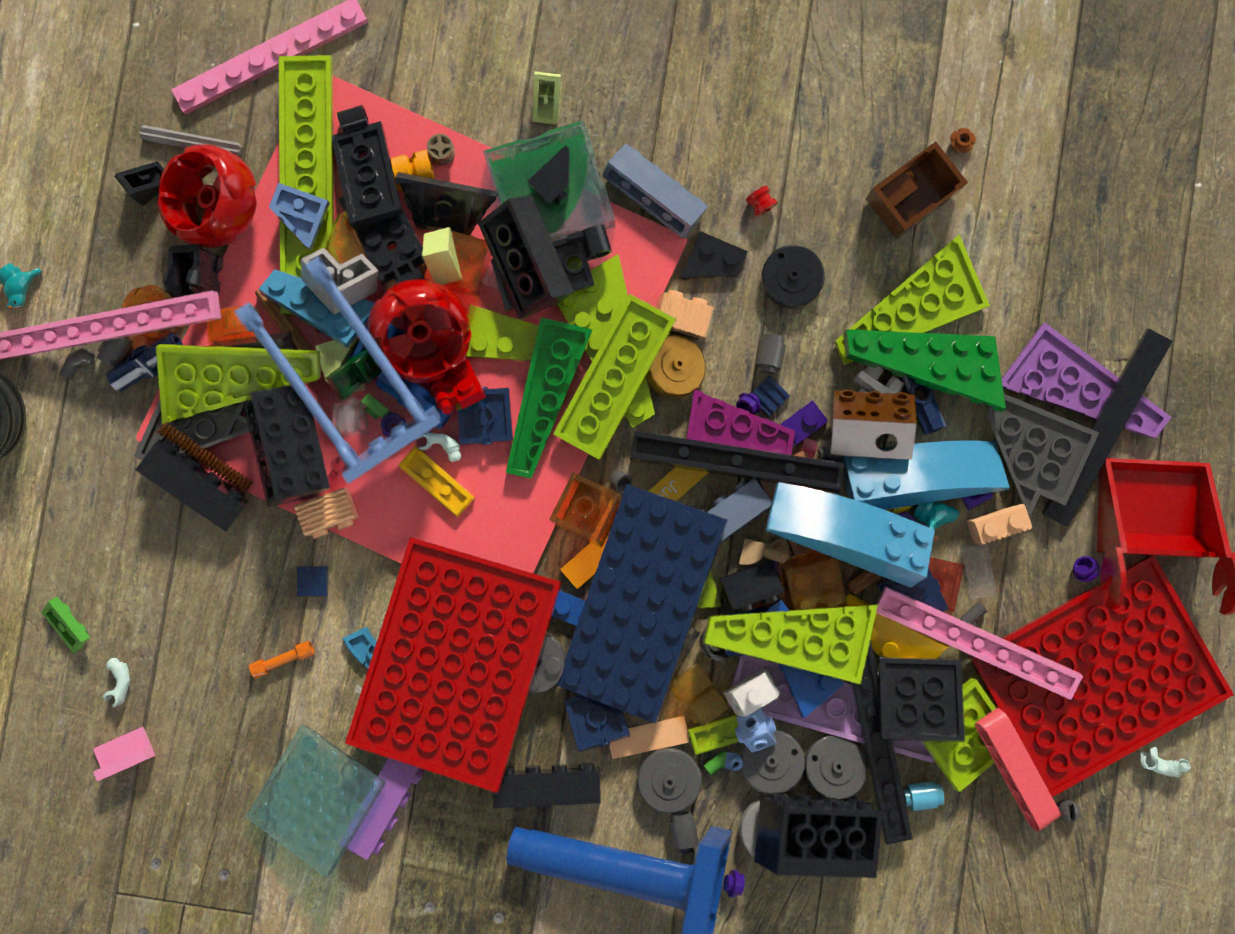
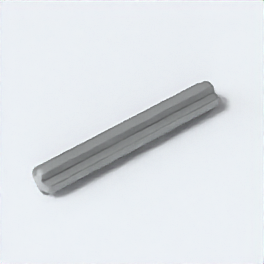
(185, 140)

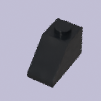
(553, 180)

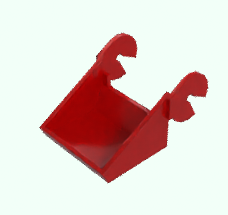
(1161, 511)

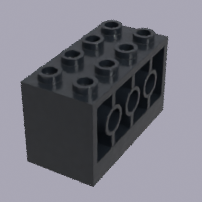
(285, 446)
(818, 836)

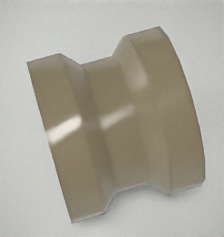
(439, 143)

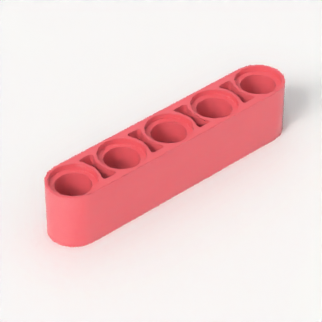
(1017, 769)

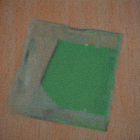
(519, 160)

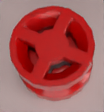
(761, 201)

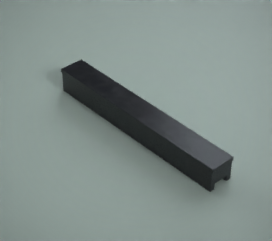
(737, 461)

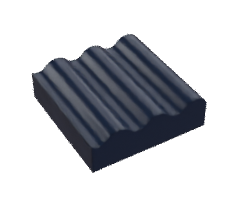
(770, 395)
(312, 581)

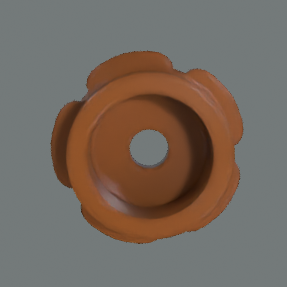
(958, 145)

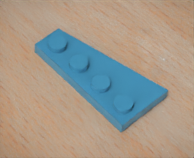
(299, 300)

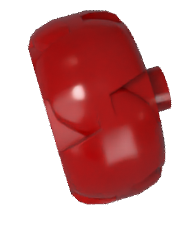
(230, 196)
(412, 298)

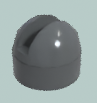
(619, 480)
(1064, 810)

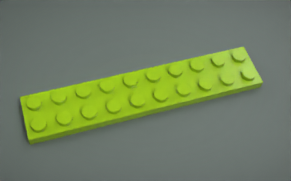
(305, 146)

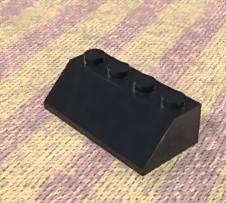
(525, 256)

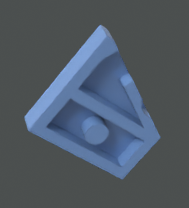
(299, 212)

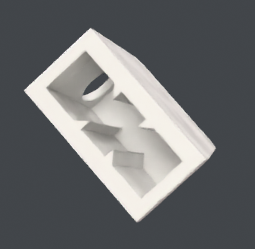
(752, 692)

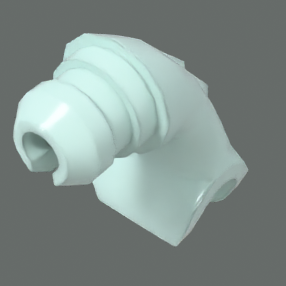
(449, 445)
(121, 674)
(1165, 767)

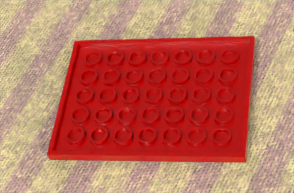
(453, 664)
(1139, 680)

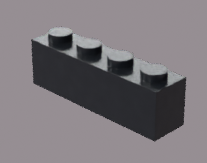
(192, 484)
(549, 786)

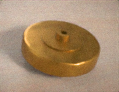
(677, 368)

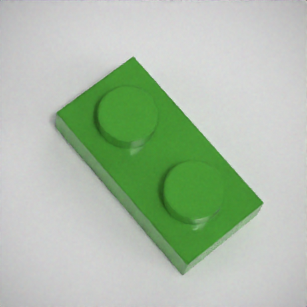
(64, 623)

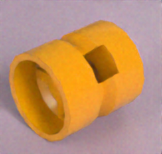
(417, 165)

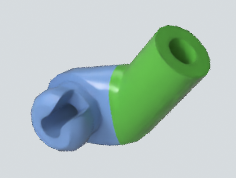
(724, 760)

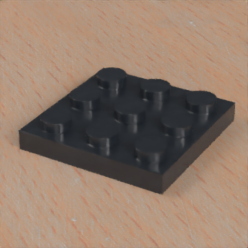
(921, 700)

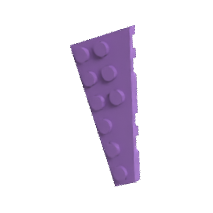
(1068, 378)

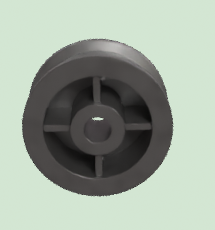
(551, 666)

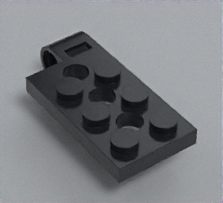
(585, 245)

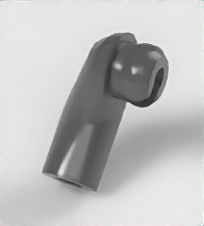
(75, 359)
(974, 614)

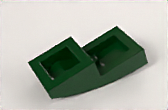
(353, 374)

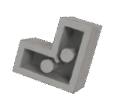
(353, 278)

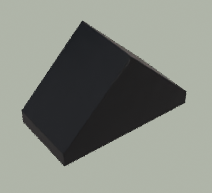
(141, 182)

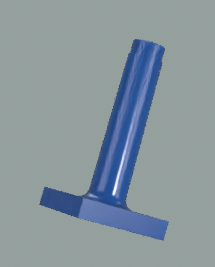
(674, 884)

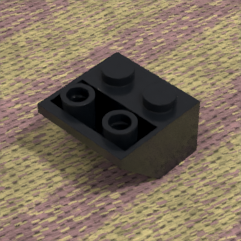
(751, 586)

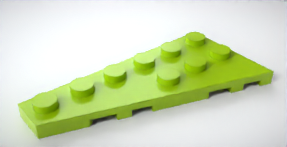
(930, 298)
(597, 310)
(215, 377)
(813, 640)

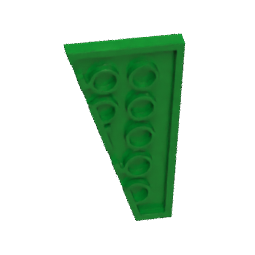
(940, 361)

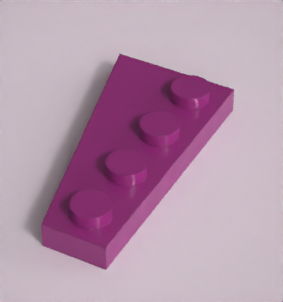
(727, 425)

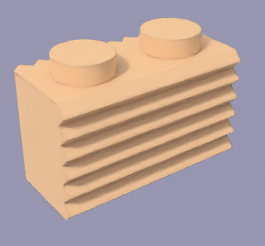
(691, 315)
(326, 512)
(999, 524)

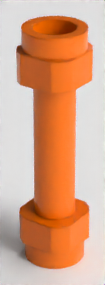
(262, 667)

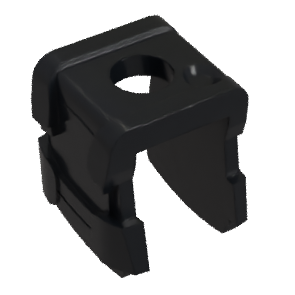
(192, 271)

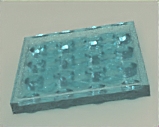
(315, 800)

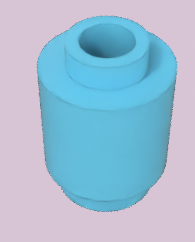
(923, 795)

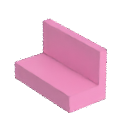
(122, 753)

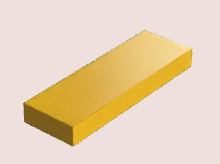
(436, 481)

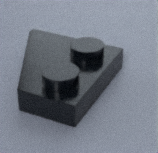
(713, 259)

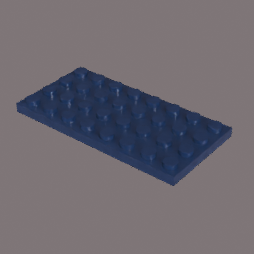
(642, 603)

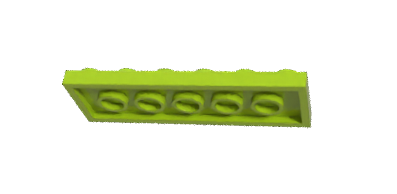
(614, 376)

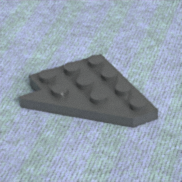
(205, 428)
(1041, 450)

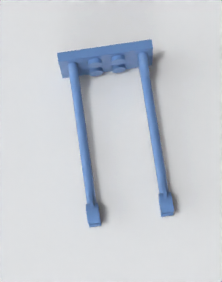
(380, 448)

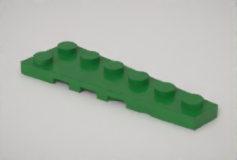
(550, 373)

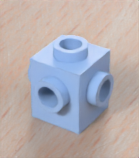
(756, 731)

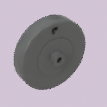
(775, 767)
(835, 767)
(669, 780)

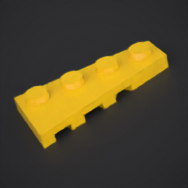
(896, 640)

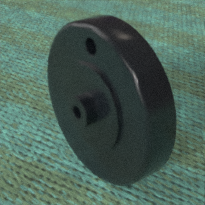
(792, 276)

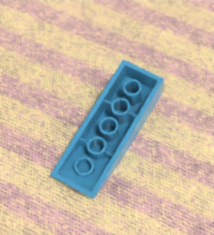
(934, 474)
(852, 532)

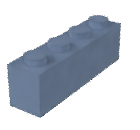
(654, 191)
(741, 507)

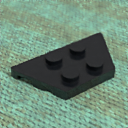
(444, 203)

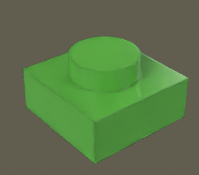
(374, 407)

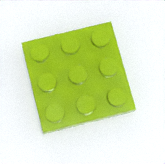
(965, 760)

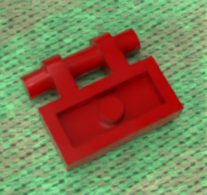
(465, 388)

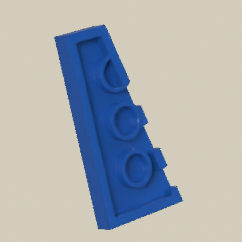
(805, 686)

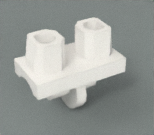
(869, 377)

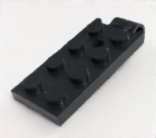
(366, 181)
(394, 264)

